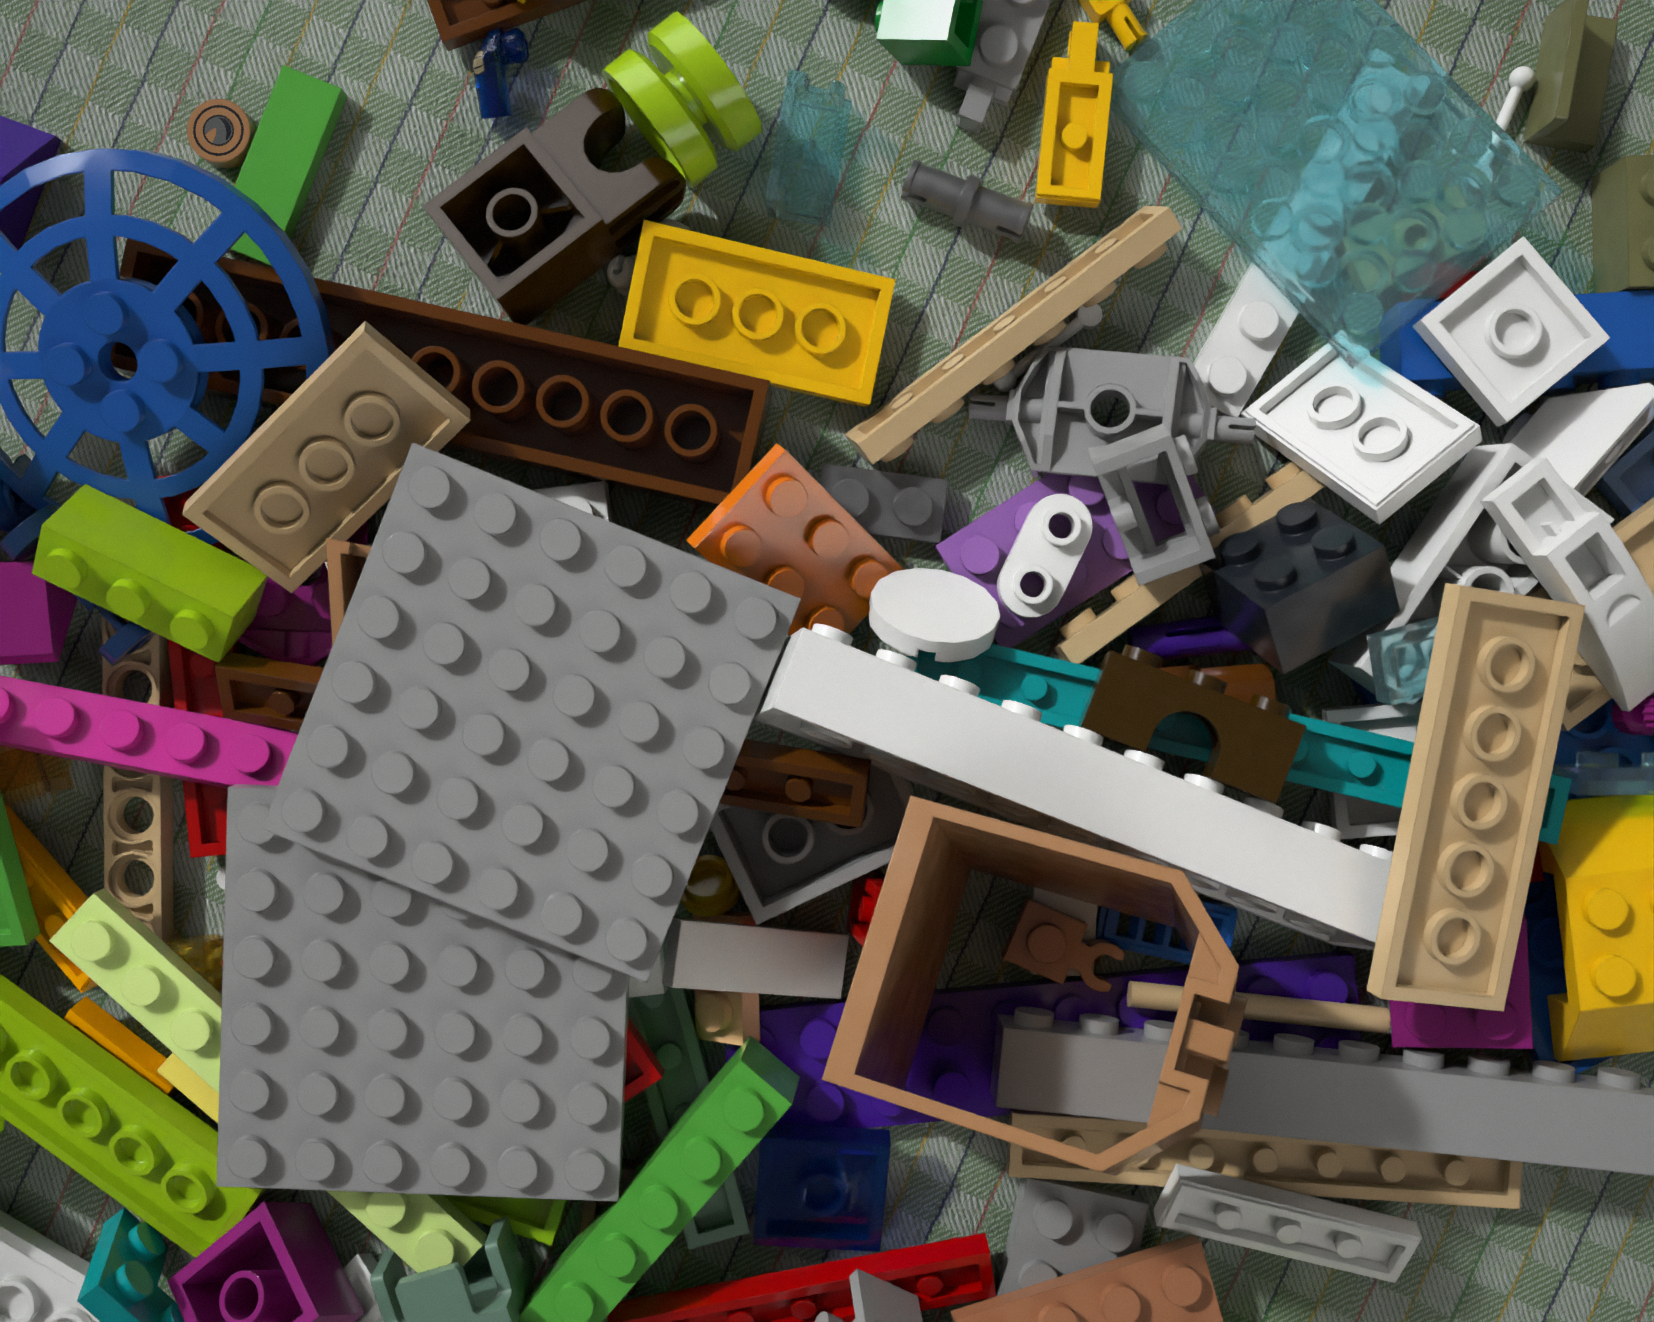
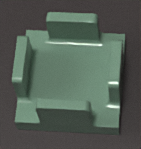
(483, 1290)

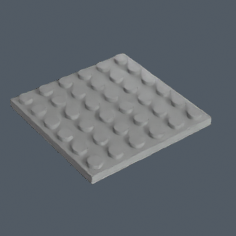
(530, 712)
(405, 1037)

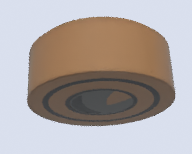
(221, 133)

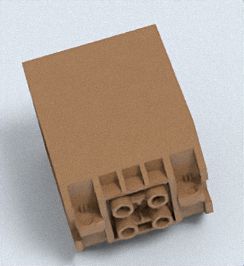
(913, 932)

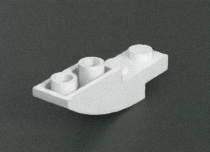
(1583, 564)

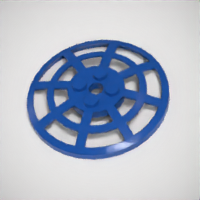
(151, 321)

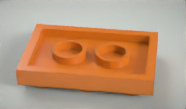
(797, 540)

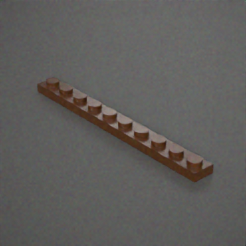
(763, 778)

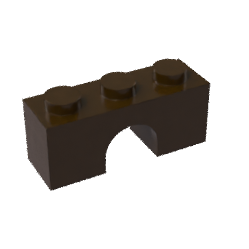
(1249, 741)

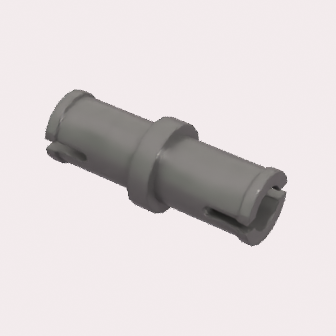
(966, 201)

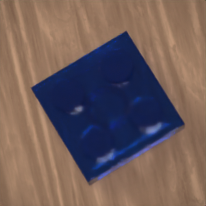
(822, 1187)

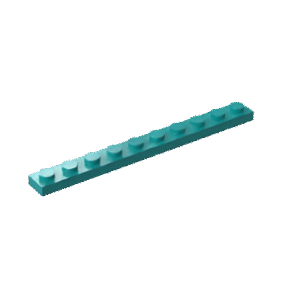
(1327, 758)

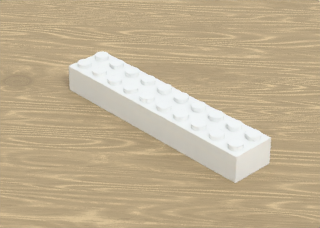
(1073, 785)

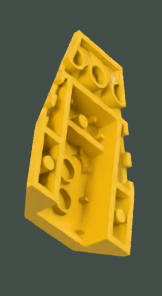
(1605, 926)

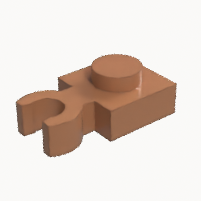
(1052, 944)

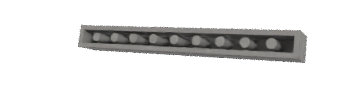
(1337, 1093)

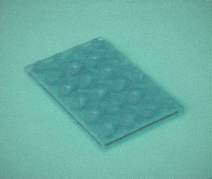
(1330, 156)

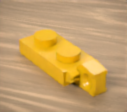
(1074, 123)

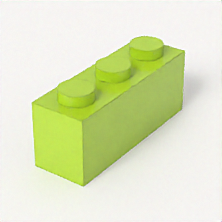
(149, 572)

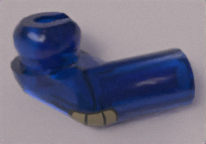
(491, 66)

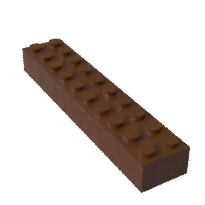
(528, 389)

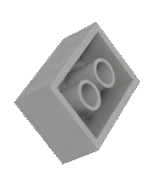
(794, 859)

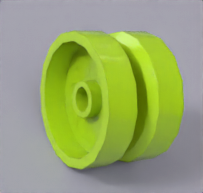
(683, 98)

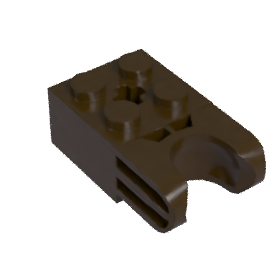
(543, 213)

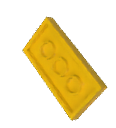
(757, 313)

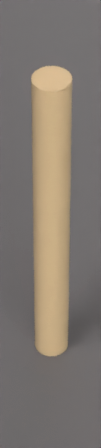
(1273, 1008)

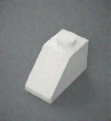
(1584, 431)

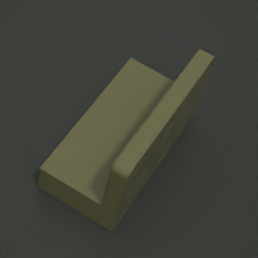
(1570, 78)

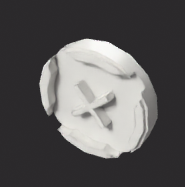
(933, 614)

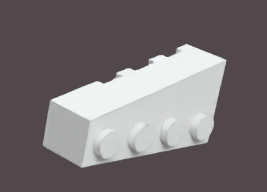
(1452, 546)

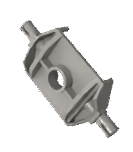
(1064, 384)

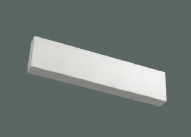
(1286, 1223)

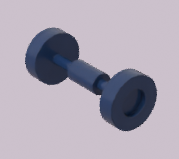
(129, 636)

